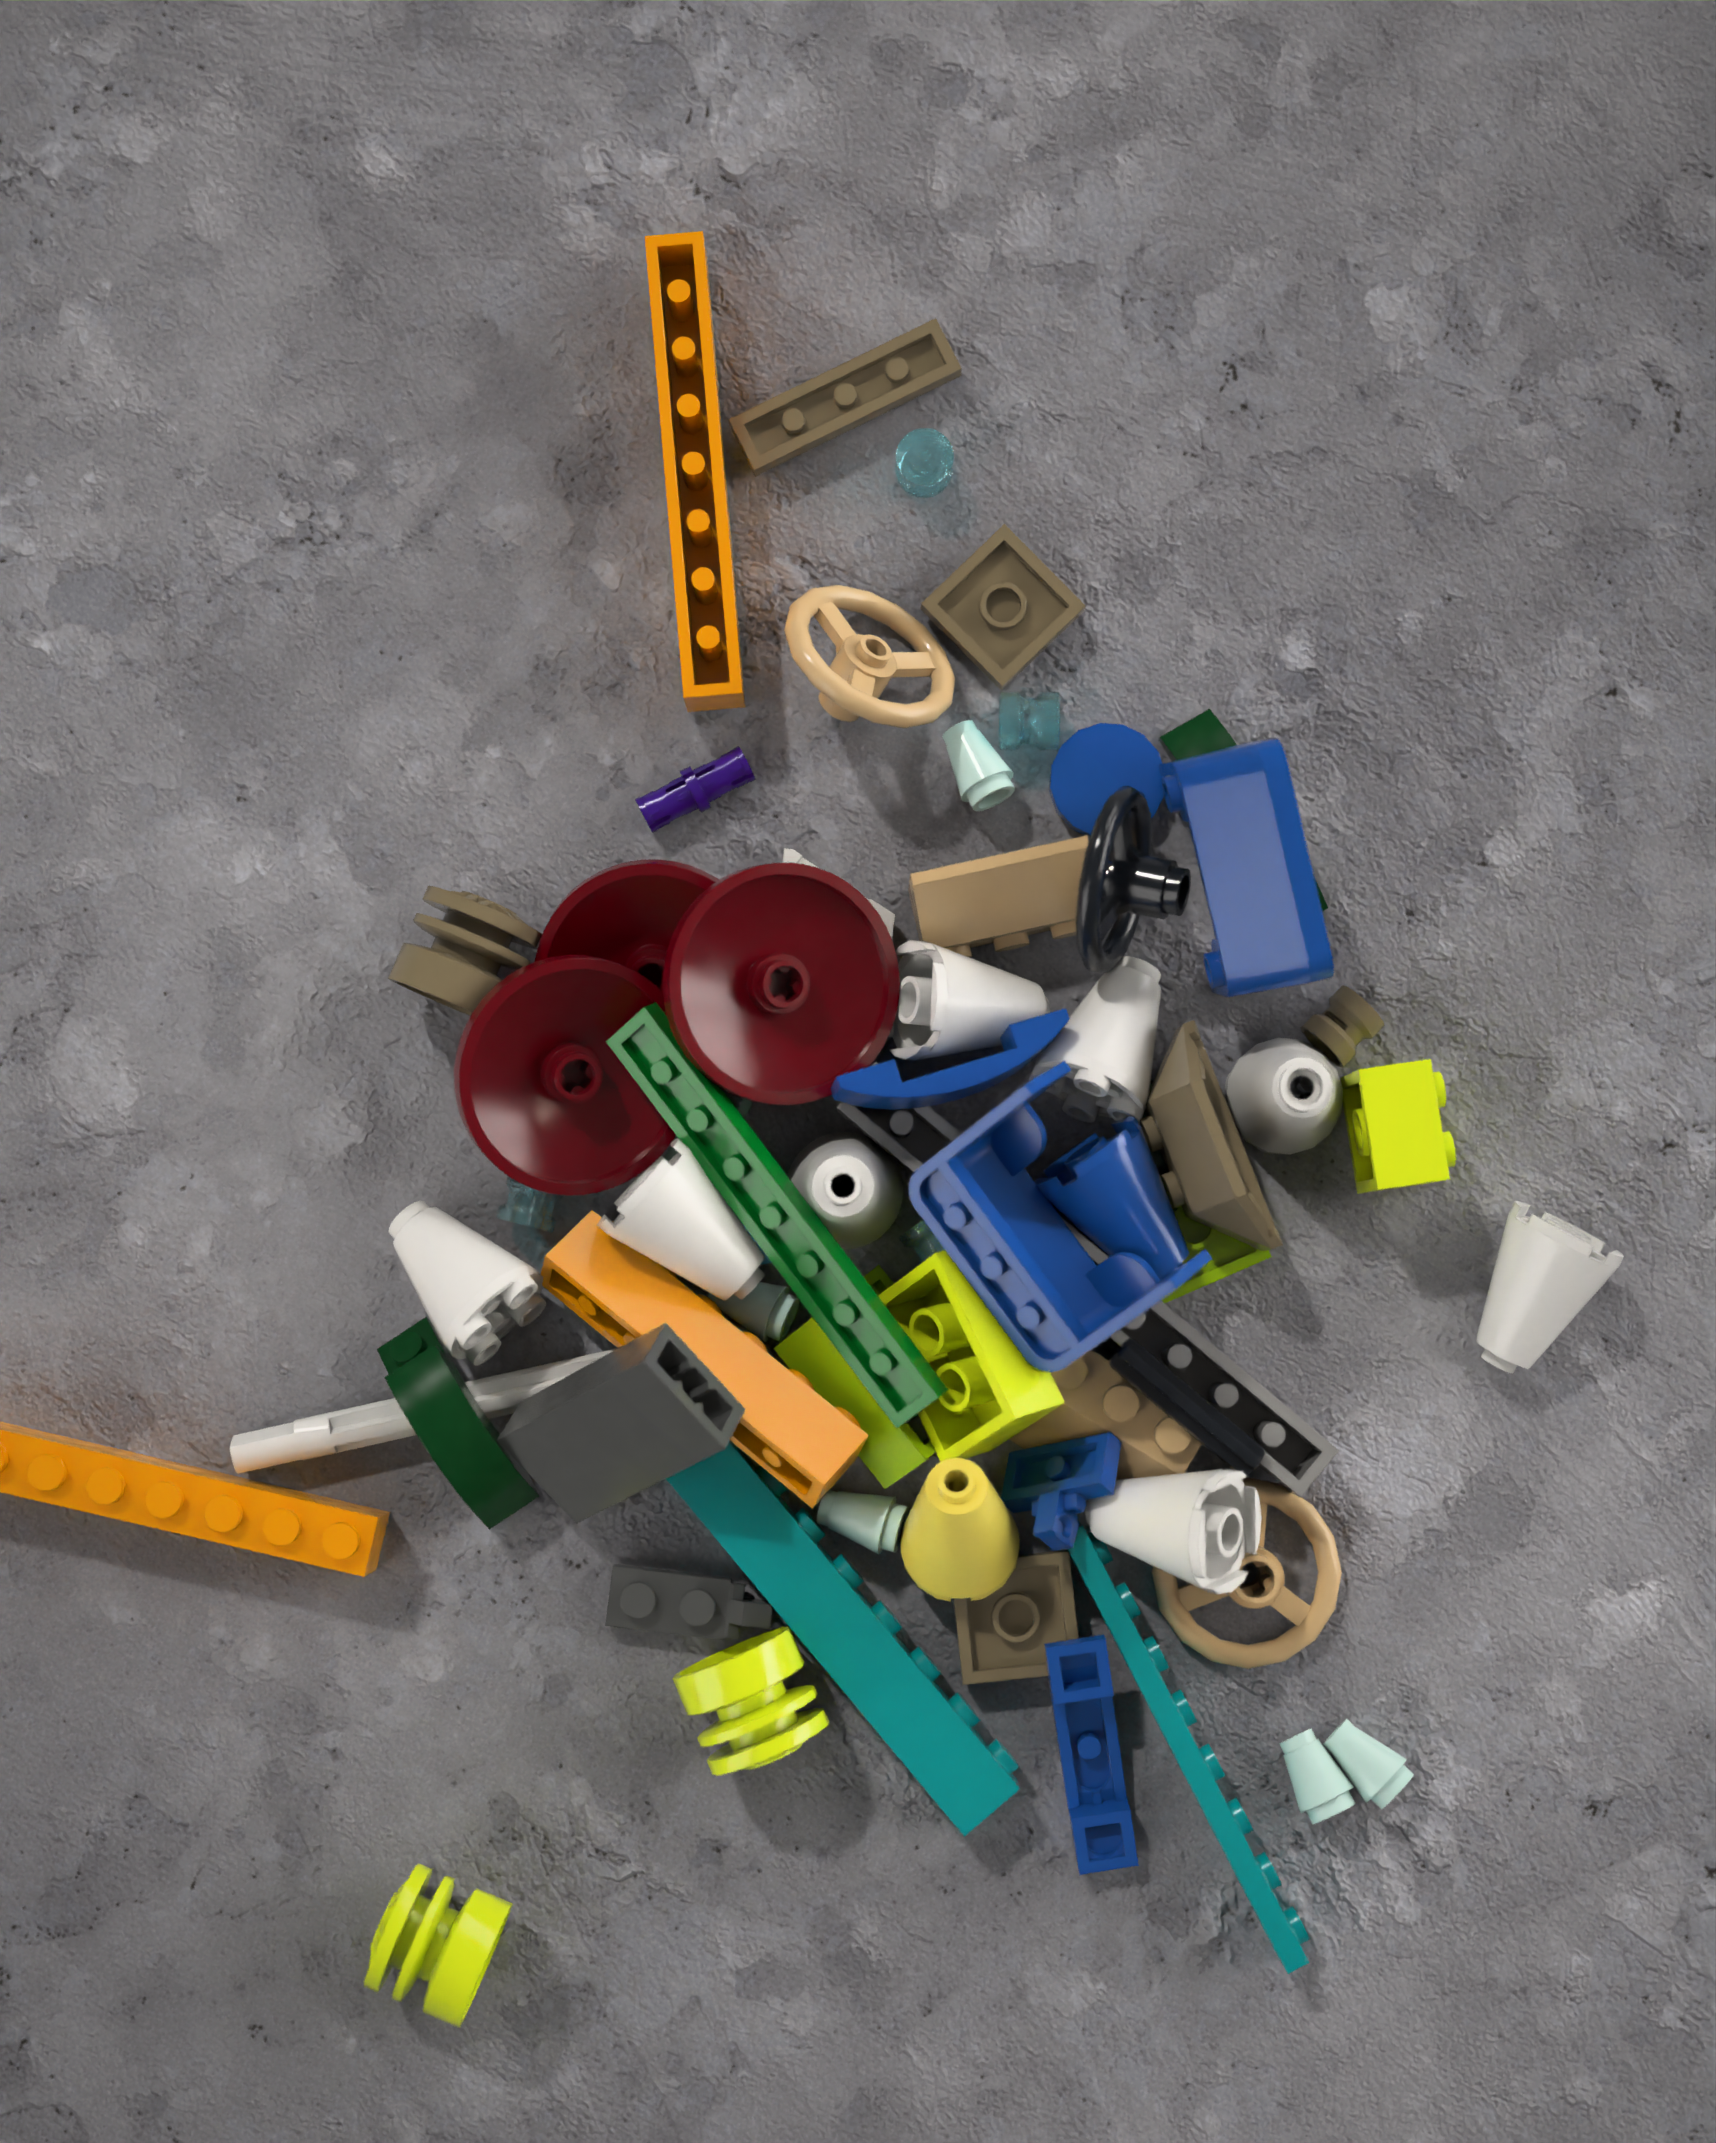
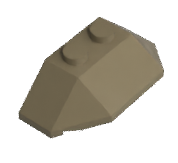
(1202, 1146)

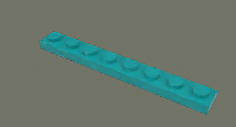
(1197, 1764)

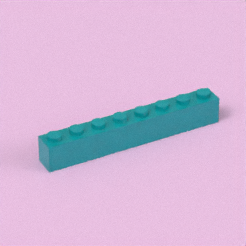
(850, 1635)

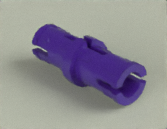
(695, 789)

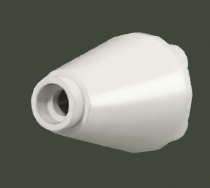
(1108, 1045)
(1263, 1102)
(465, 1281)

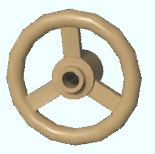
(866, 662)
(1263, 1591)

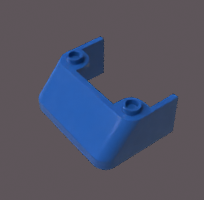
(1251, 868)
(1018, 1245)

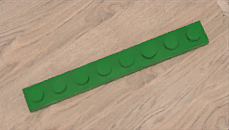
(778, 1218)

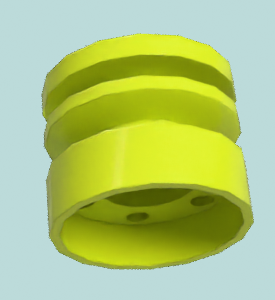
(751, 1701)
(436, 1944)

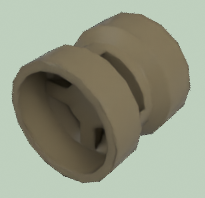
(1342, 1026)

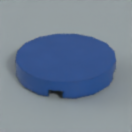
(1095, 766)

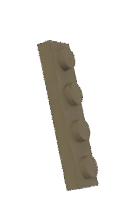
(845, 397)

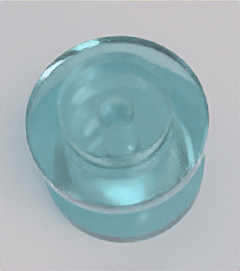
(924, 462)

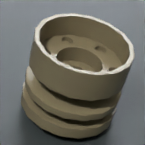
(465, 951)

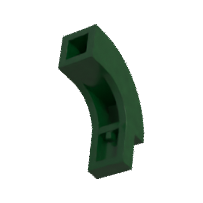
(454, 1425)

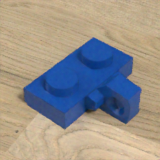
(1057, 1482)

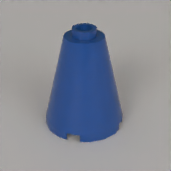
(1117, 1197)

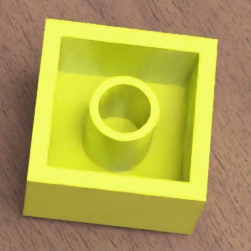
(1397, 1126)

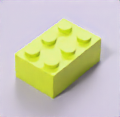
(987, 1378)

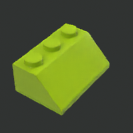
(888, 1450)

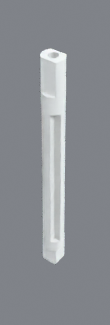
(385, 1420)

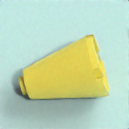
(959, 1534)

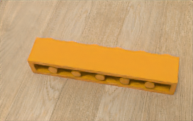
(784, 1420)

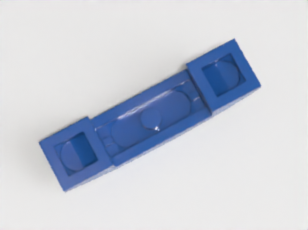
(883, 1089)
(1090, 1754)

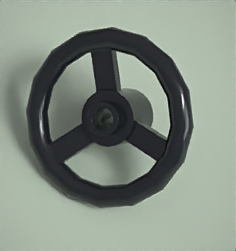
(1130, 882)

